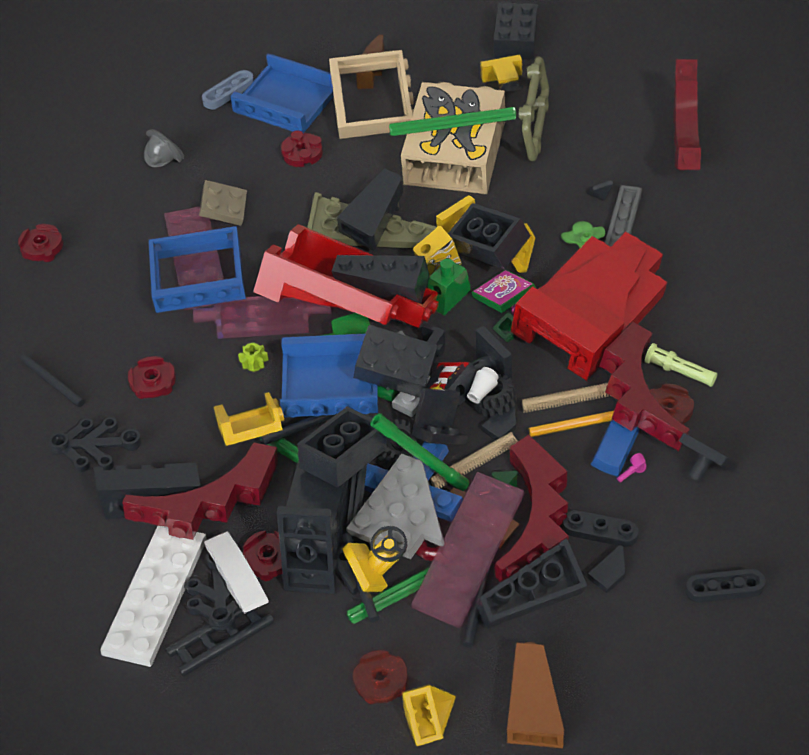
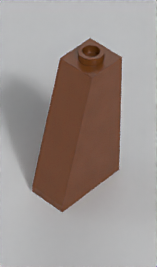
(533, 703)

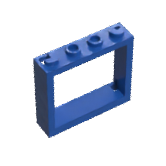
(201, 293)

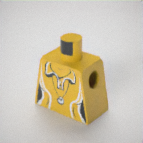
(435, 248)

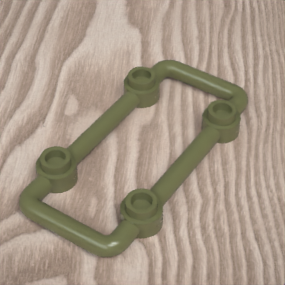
(537, 74)

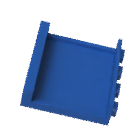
(285, 94)
(321, 374)

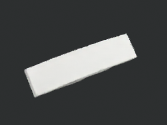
(236, 572)

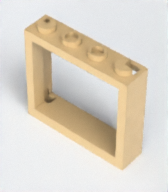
(362, 63)

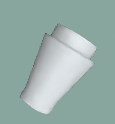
(483, 383)

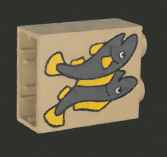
(454, 156)

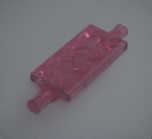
(260, 316)

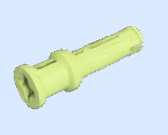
(670, 361)

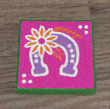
(502, 291)

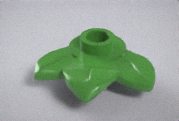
(582, 232)

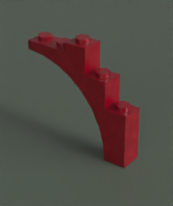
(636, 403)
(544, 481)
(214, 501)

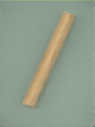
(568, 396)
(477, 458)

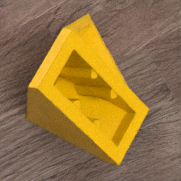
(427, 712)

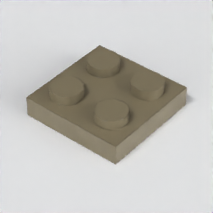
(223, 202)

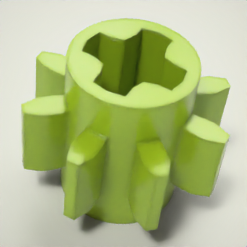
(253, 357)

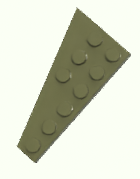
(397, 233)

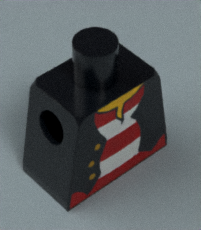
(453, 376)

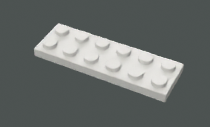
(152, 597)

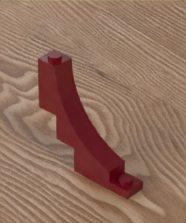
(685, 116)

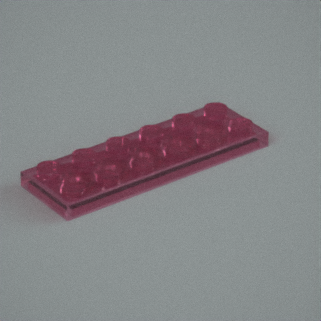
(194, 267)
(468, 550)

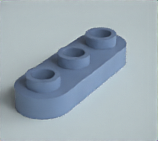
(222, 92)

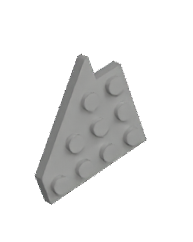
(403, 502)

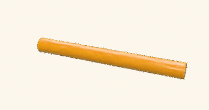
(570, 424)

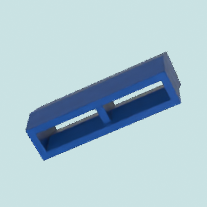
(614, 448)

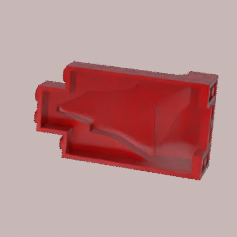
(306, 274)
(592, 300)

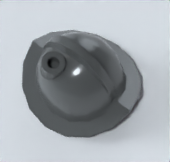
(160, 150)

